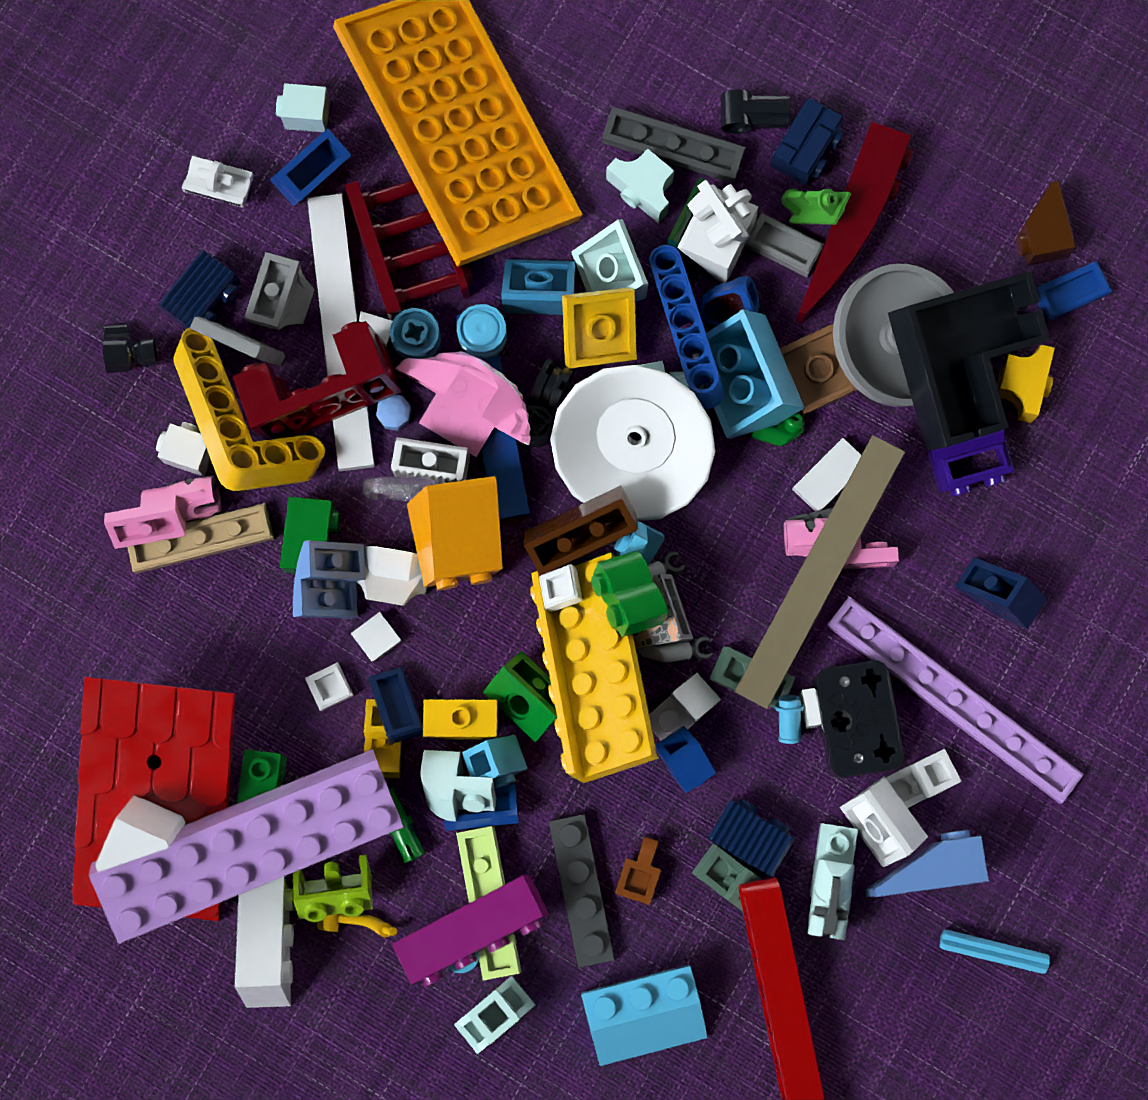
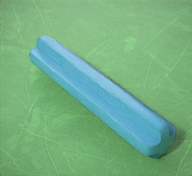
(994, 951)

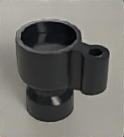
(122, 353)

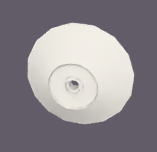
(596, 449)

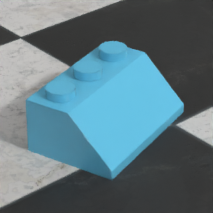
(752, 374)
(644, 1014)

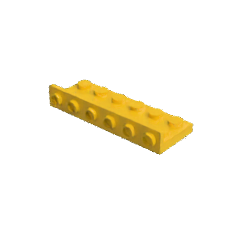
(593, 684)

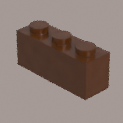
(580, 530)

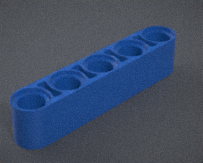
(682, 312)

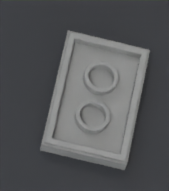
(237, 341)

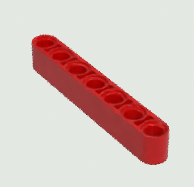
(780, 990)

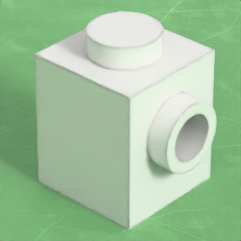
(184, 448)

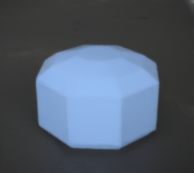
(394, 412)

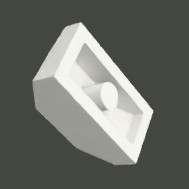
(391, 575)

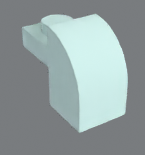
(449, 790)

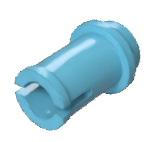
(789, 718)

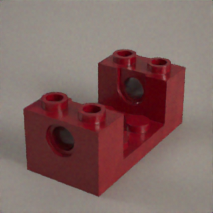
(279, 413)

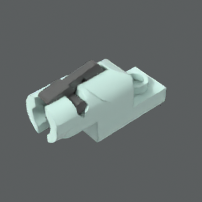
(832, 881)

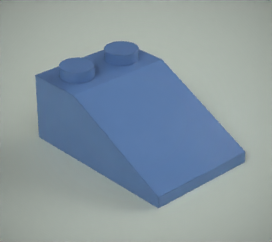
(941, 864)

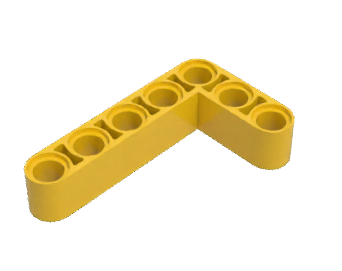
(235, 457)

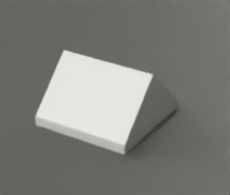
(699, 247)
(884, 822)
(138, 832)

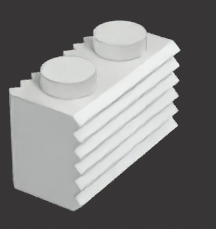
(430, 460)

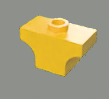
(1026, 382)
(460, 719)

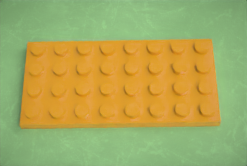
(457, 124)

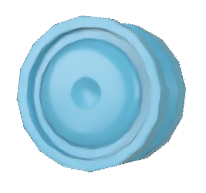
(482, 331)
(415, 334)

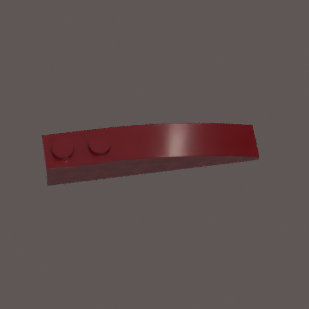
(870, 187)

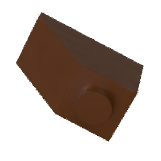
(1047, 230)

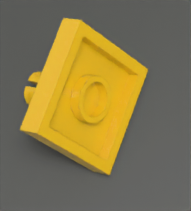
(599, 327)

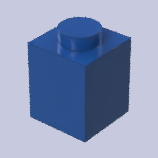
(685, 759)

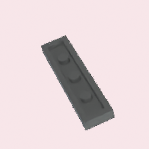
(673, 144)
(581, 891)

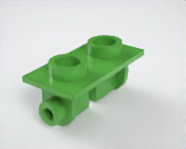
(815, 206)

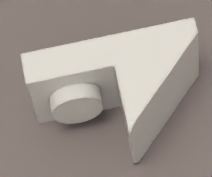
(683, 707)

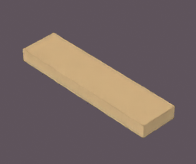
(205, 538)

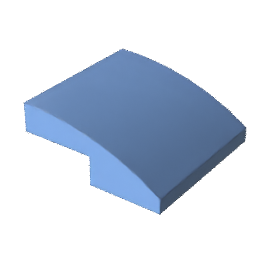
(328, 579)

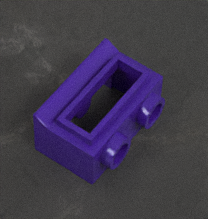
(940, 457)

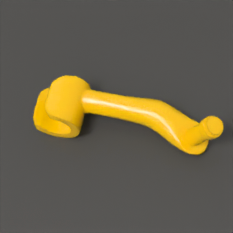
(331, 924)

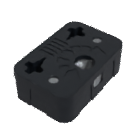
(869, 717)

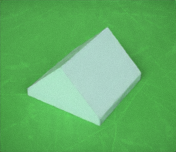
(611, 262)

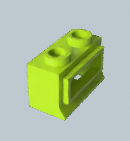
(334, 894)

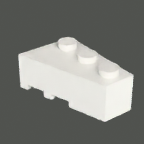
(264, 945)

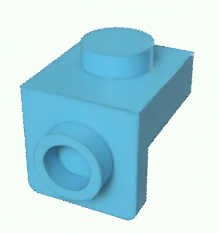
(644, 540)

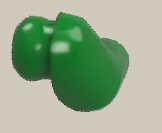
(783, 432)

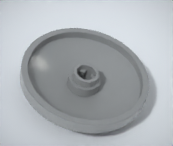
(864, 332)

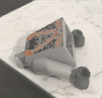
(670, 639)

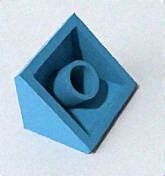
(536, 286)

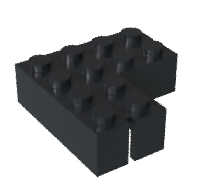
(948, 352)

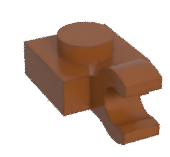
(639, 877)

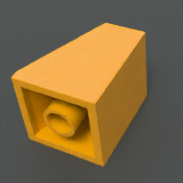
(457, 532)

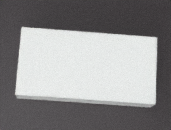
(828, 476)

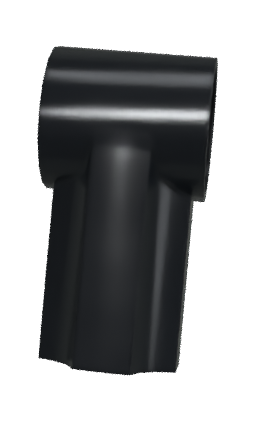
(743, 112)

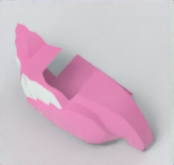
(468, 399)

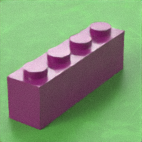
(470, 930)

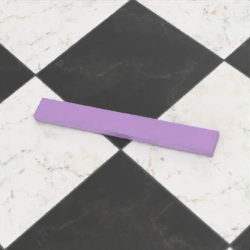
(955, 700)

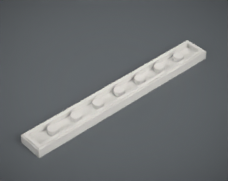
(337, 309)

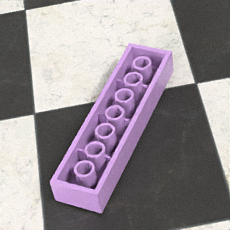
(249, 846)

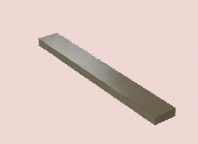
(819, 572)

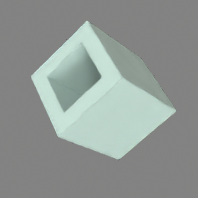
(303, 107)

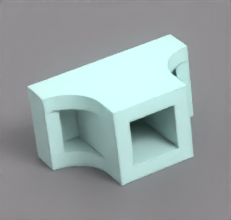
(643, 183)
(494, 1014)

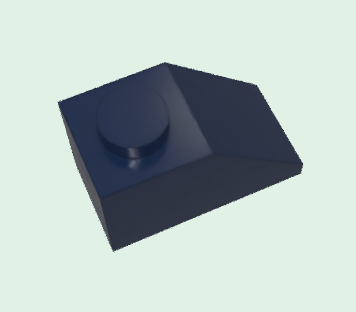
(1002, 592)

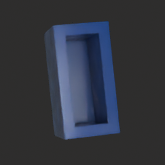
(310, 167)

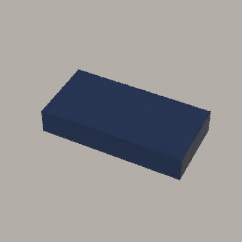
(396, 705)

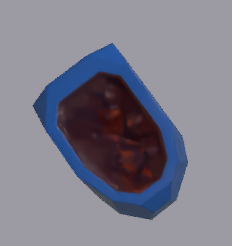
(728, 299)

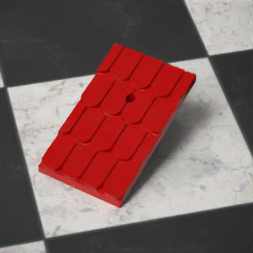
(124, 738)

